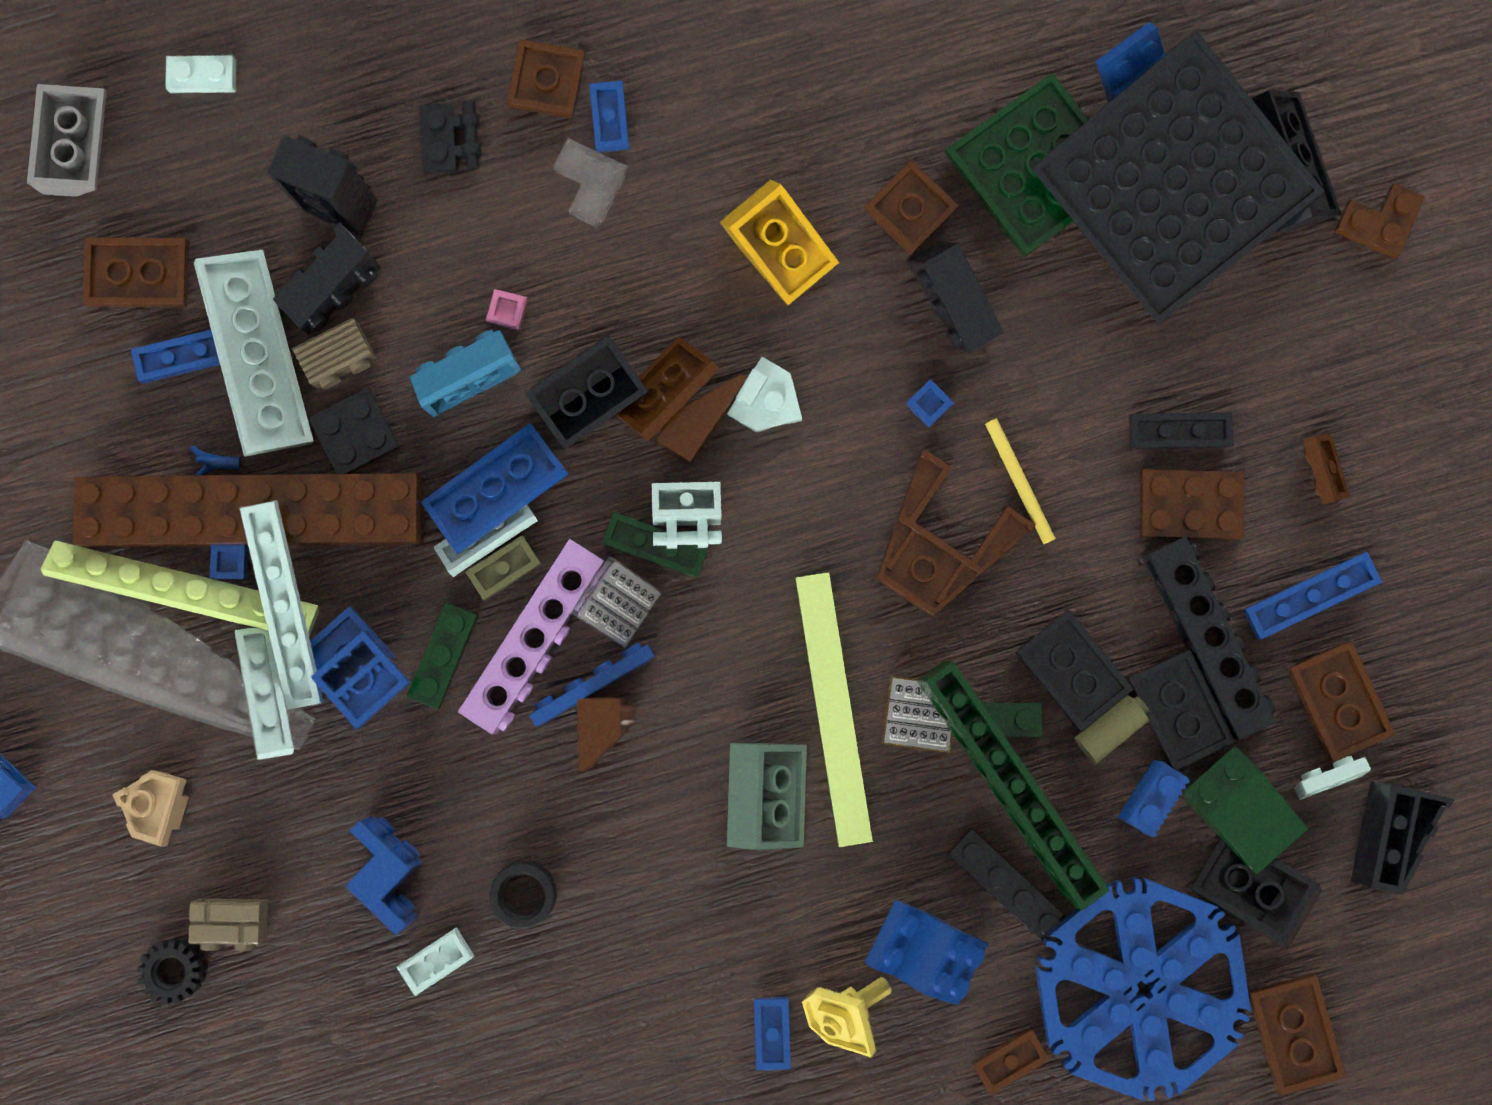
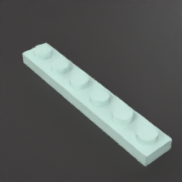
(281, 604)

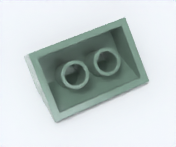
(766, 796)

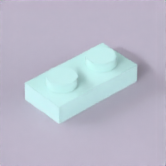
(200, 74)
(1344, 771)

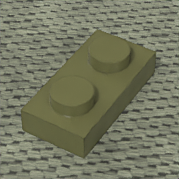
(503, 568)

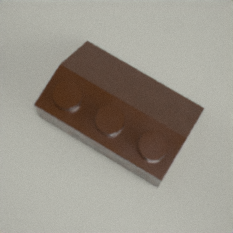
(600, 727)

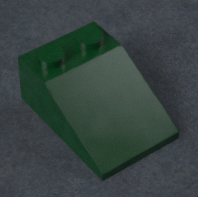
(1245, 810)

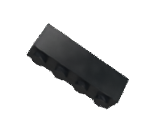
(1291, 121)

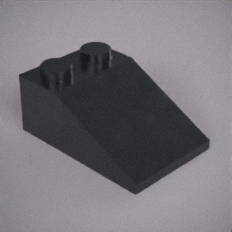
(1269, 903)

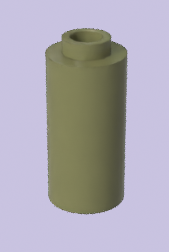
(1113, 728)

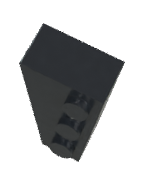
(327, 282)
(955, 295)
(1394, 835)

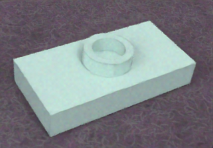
(435, 961)

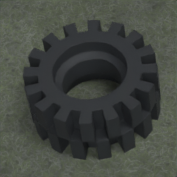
(151, 970)

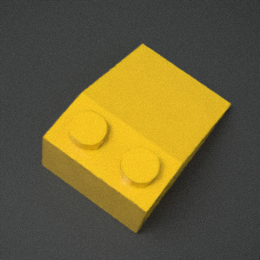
(779, 241)

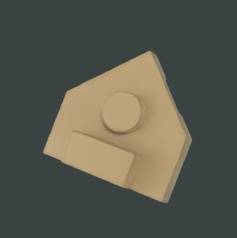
(153, 806)

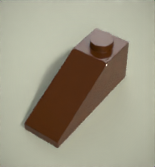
(696, 422)

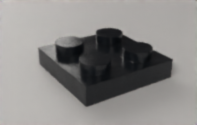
(354, 432)

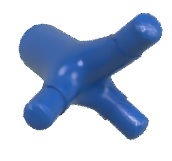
(215, 462)

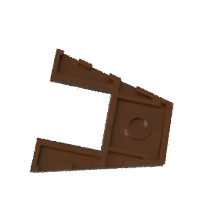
(926, 567)

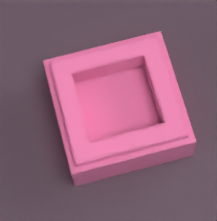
(506, 310)

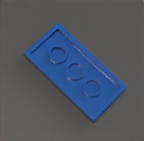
(494, 488)

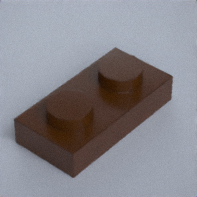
(1328, 474)
(1010, 1061)

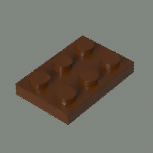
(135, 272)
(670, 384)
(1192, 504)
(1341, 701)
(1296, 1034)

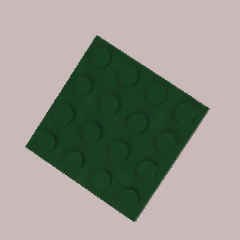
(1000, 156)

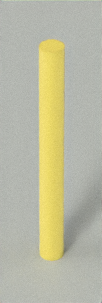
(1020, 481)

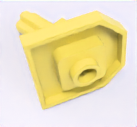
(844, 1016)

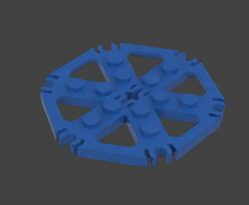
(1119, 982)

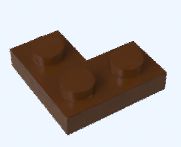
(1382, 229)

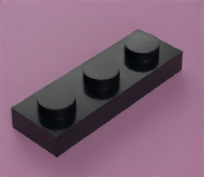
(1181, 430)

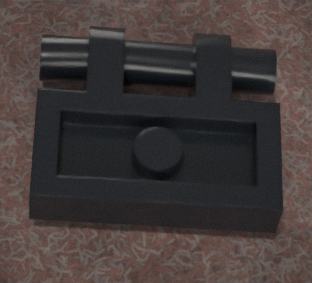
(439, 137)

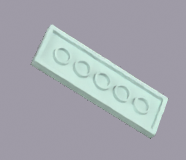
(253, 352)

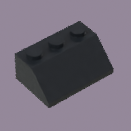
(586, 392)

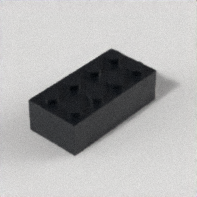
(322, 183)

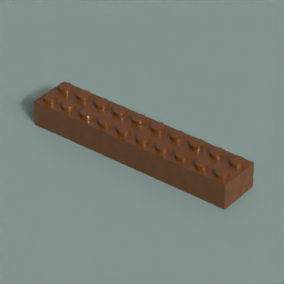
(207, 509)

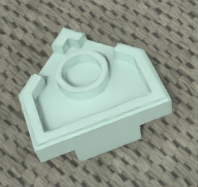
(766, 398)

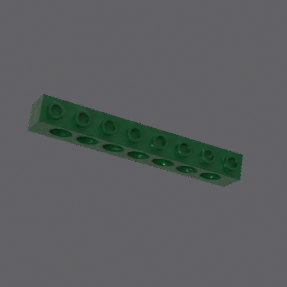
(1013, 785)

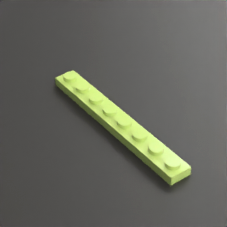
(161, 585)

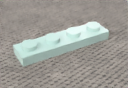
(263, 693)

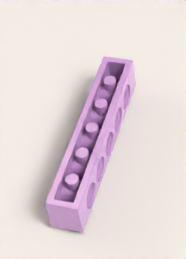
(478, 704)

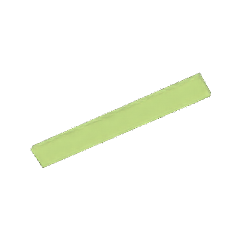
(834, 710)

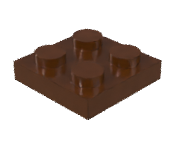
(546, 78)
(911, 207)

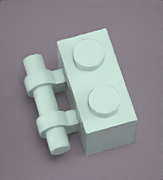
(686, 505)

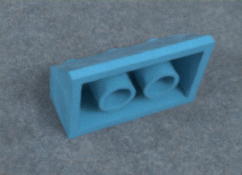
(464, 373)

